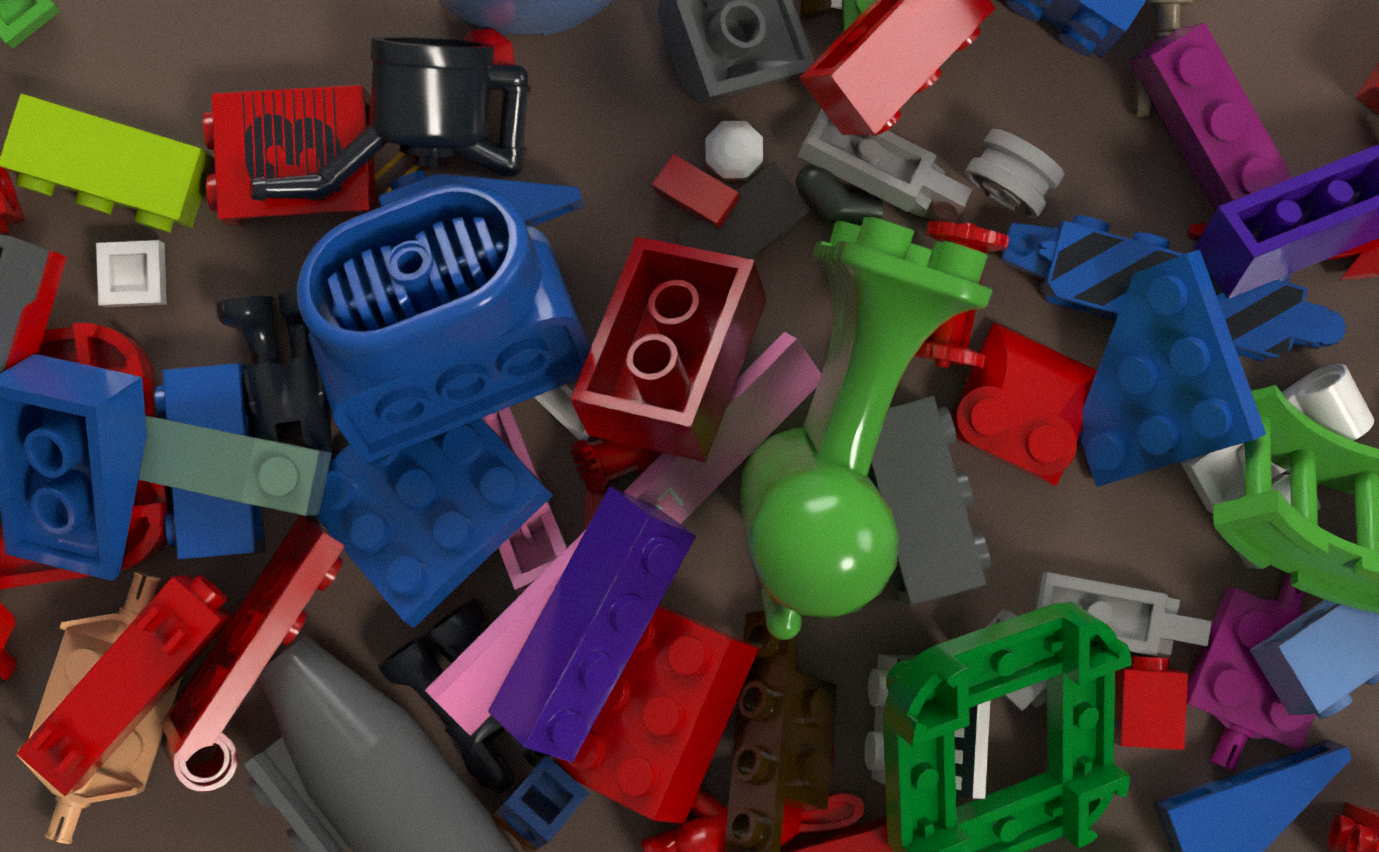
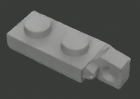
(888, 169)
(1137, 616)

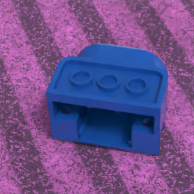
(436, 316)

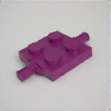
(1231, 682)

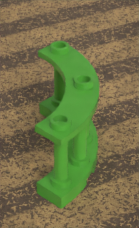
(1287, 535)

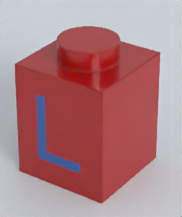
(1150, 704)

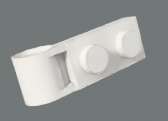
(1324, 396)

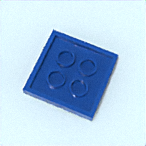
(428, 512)

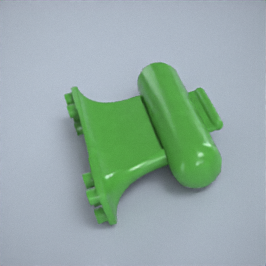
(809, 510)

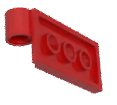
(264, 619)

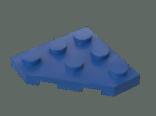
(1167, 378)

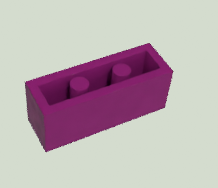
(1209, 115)

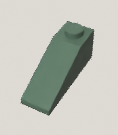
(234, 466)

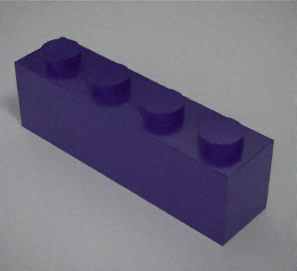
(1293, 224)
(591, 625)

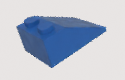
(69, 463)

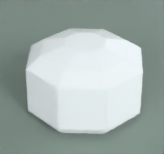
(734, 151)

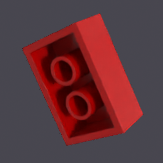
(670, 348)
(664, 717)

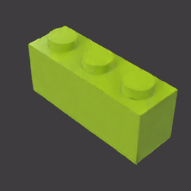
(105, 164)

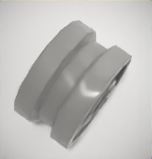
(1014, 172)

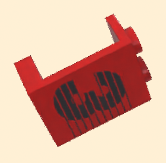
(285, 137)

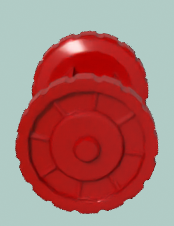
(951, 340)

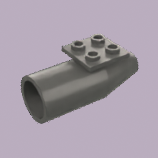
(358, 767)

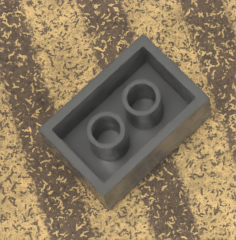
(928, 504)

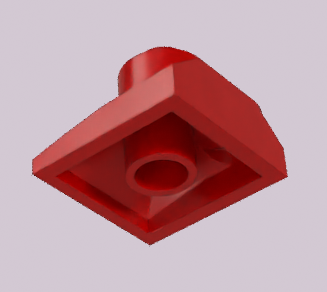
(1023, 405)

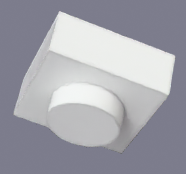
(131, 273)

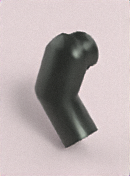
(832, 200)

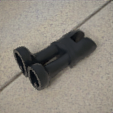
(418, 668)

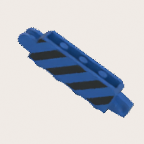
(1092, 269)

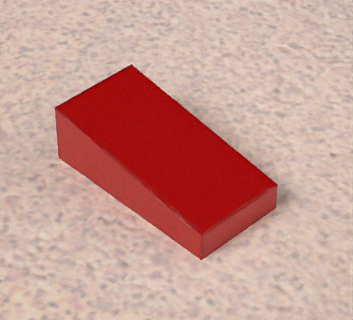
(695, 191)

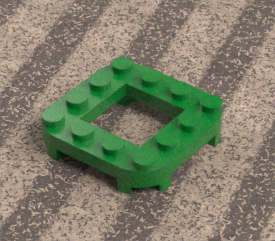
(933, 699)

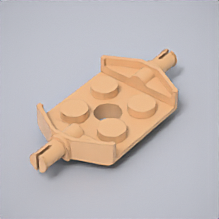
(131, 764)

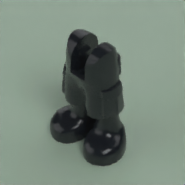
(276, 390)

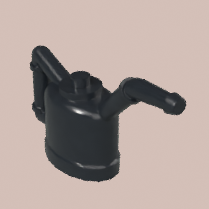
(431, 104)

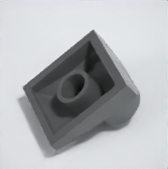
(733, 45)

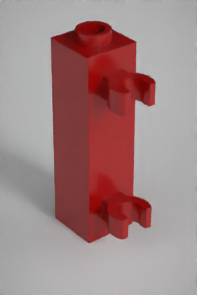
(126, 682)

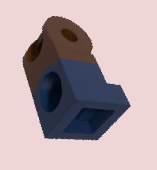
(540, 805)

